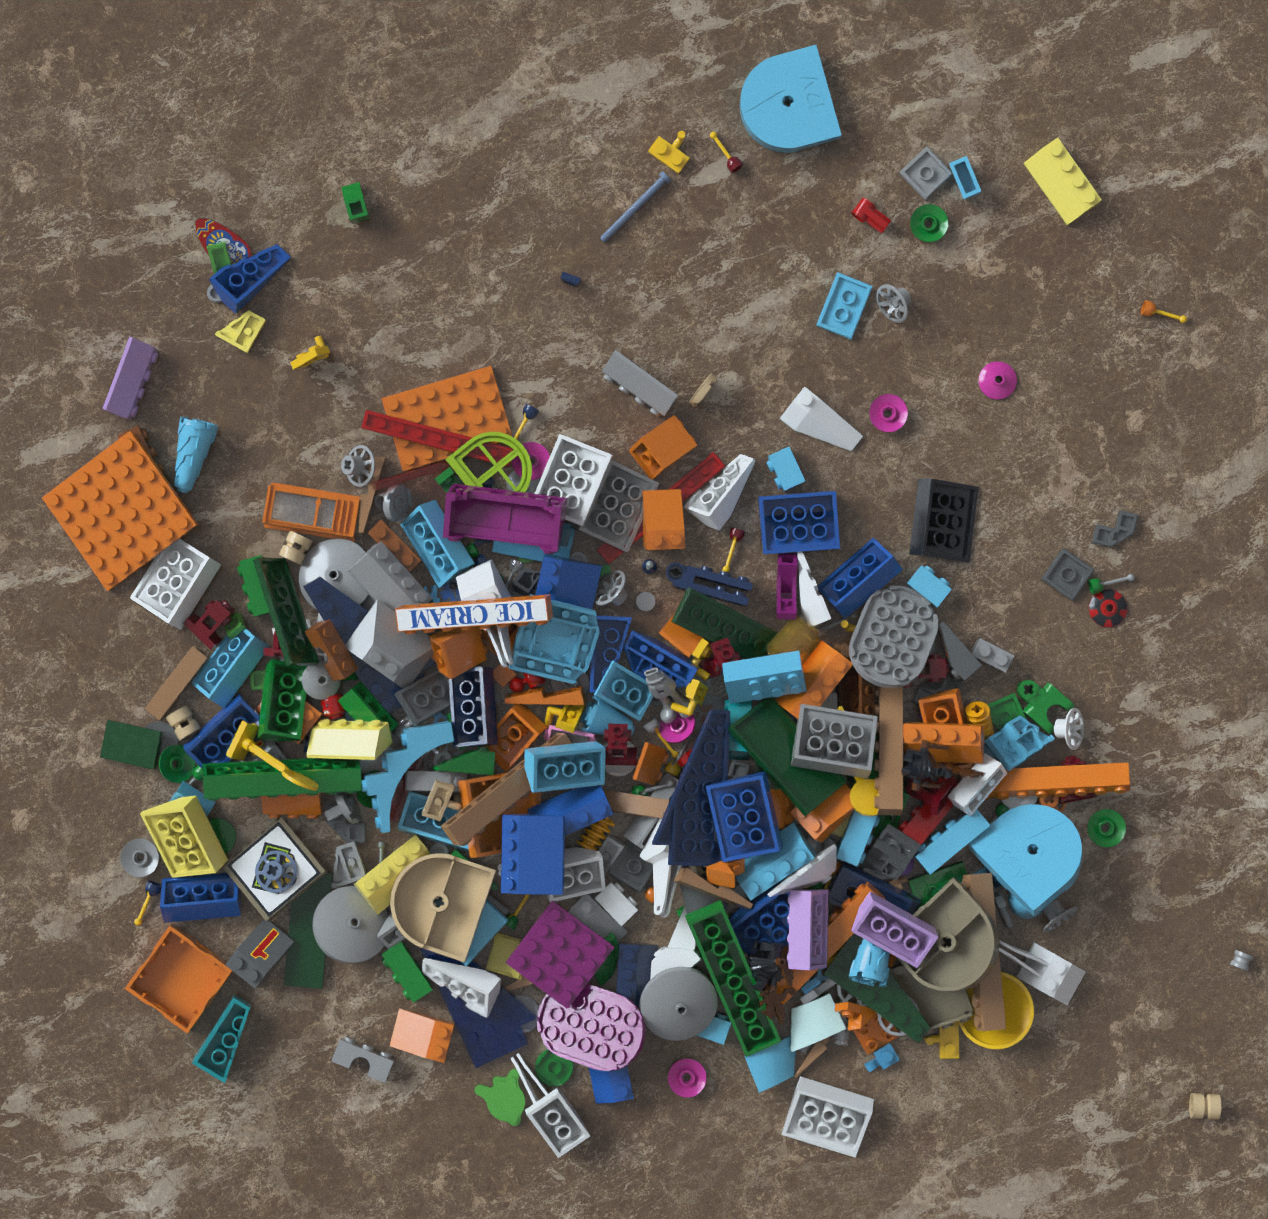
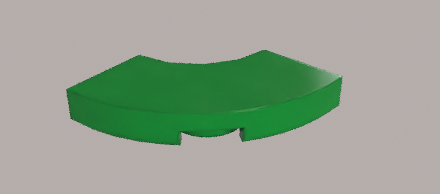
(608, 967)

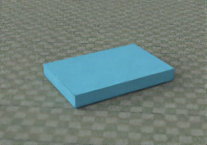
(844, 306)

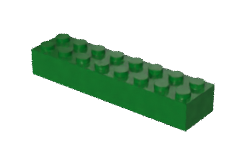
(261, 779)
(732, 977)

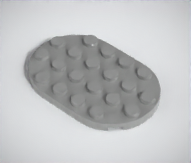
(893, 637)

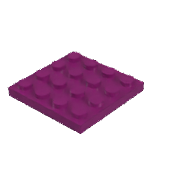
(559, 954)

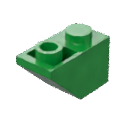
(355, 203)

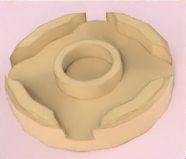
(703, 390)

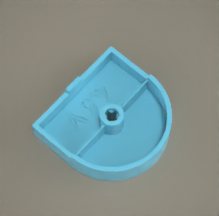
(794, 78)
(1030, 877)

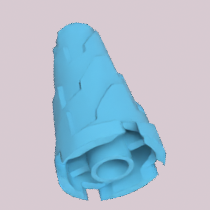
(192, 449)
(870, 965)

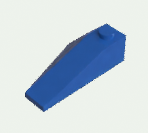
(243, 280)

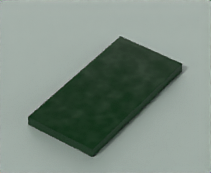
(769, 738)

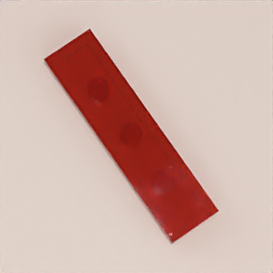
(409, 475)

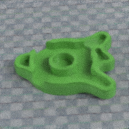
(505, 1098)

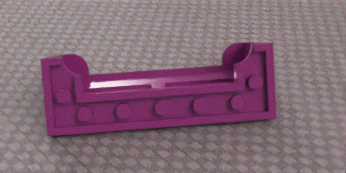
(504, 516)

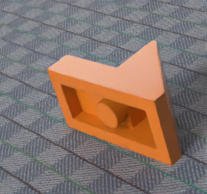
(724, 872)
(857, 1014)

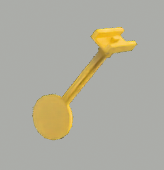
(244, 742)
(863, 794)

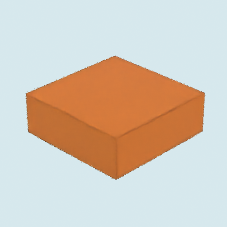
(503, 675)

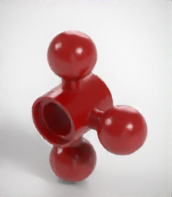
(517, 684)

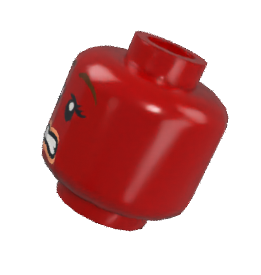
(331, 707)

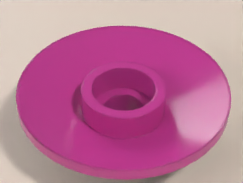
(991, 387)
(895, 406)
(540, 456)
(672, 734)
(689, 1087)

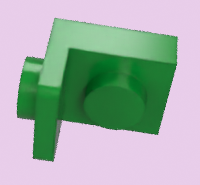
(447, 479)

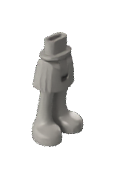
(661, 687)

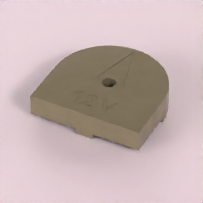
(973, 942)

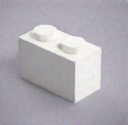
(617, 903)

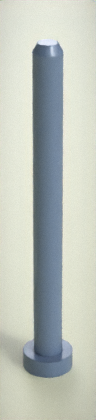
(636, 206)

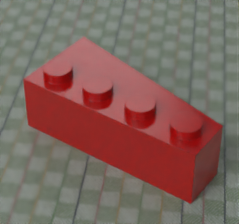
(923, 822)

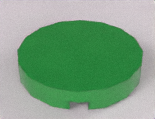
(225, 833)
(553, 1069)

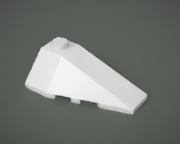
(815, 418)
(718, 499)
(811, 603)
(810, 874)
(470, 984)

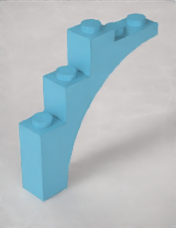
(396, 762)

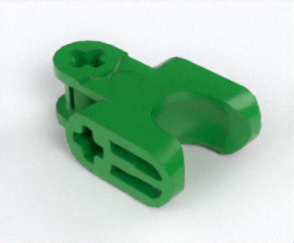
(1040, 700)

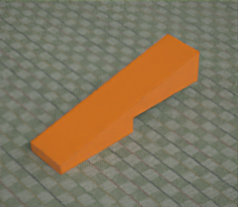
(537, 695)

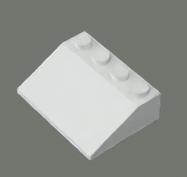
(576, 474)
(175, 582)
(828, 1117)

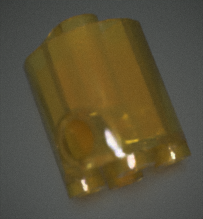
(795, 637)

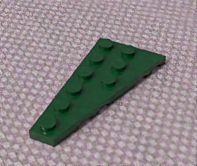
(887, 1001)

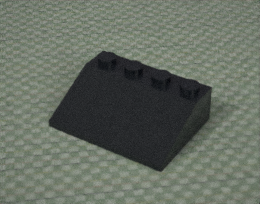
(943, 520)

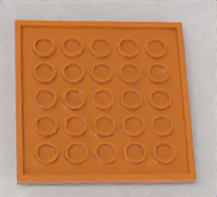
(119, 510)

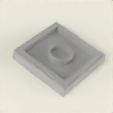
(925, 173)

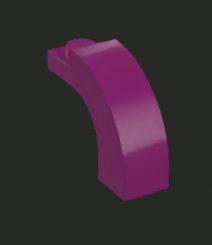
(786, 586)

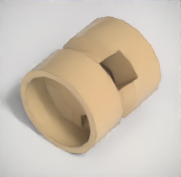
(293, 554)
(180, 716)
(1205, 1106)

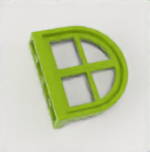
(468, 477)

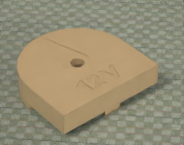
(463, 890)

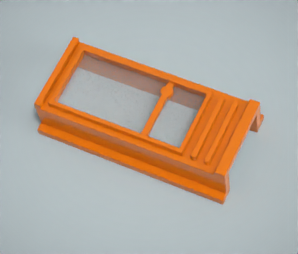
(311, 511)

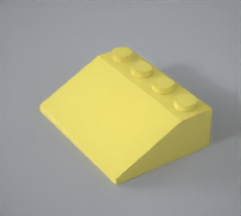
(184, 837)

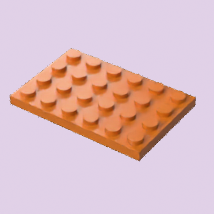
(459, 404)

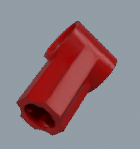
(867, 213)

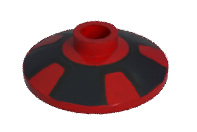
(1098, 610)

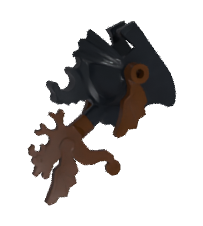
(921, 764)
(771, 964)

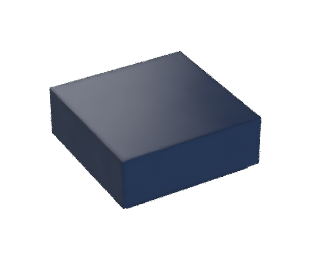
(570, 279)

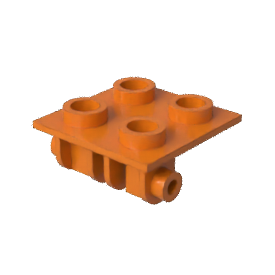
(873, 1036)

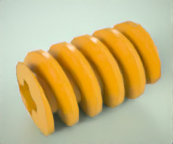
(979, 713)
(595, 834)

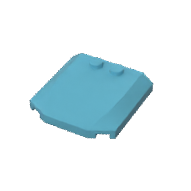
(560, 647)

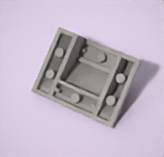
(387, 650)

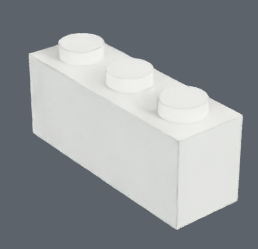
(973, 791)

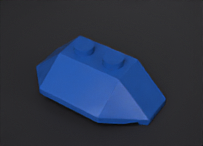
(648, 653)

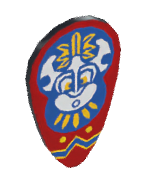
(212, 232)

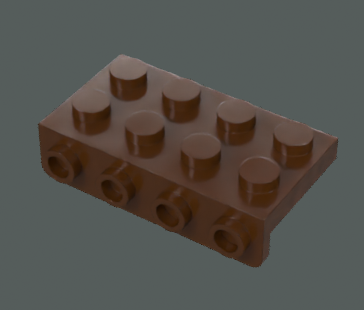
(855, 693)

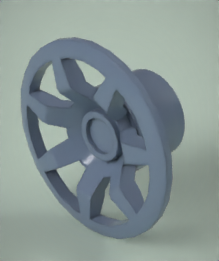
(275, 871)

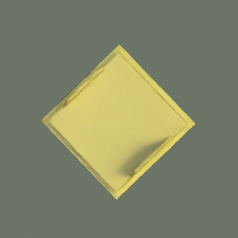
(500, 951)

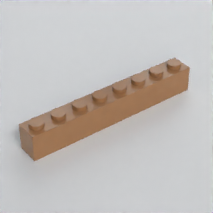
(889, 751)
(493, 801)
(988, 993)

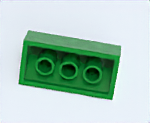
(282, 702)

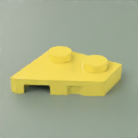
(242, 331)

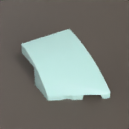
(814, 1022)

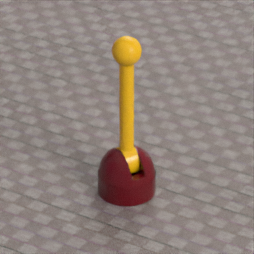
(733, 163)
(736, 535)

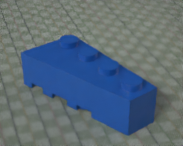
(608, 646)

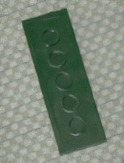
(285, 611)
(716, 621)
(305, 958)

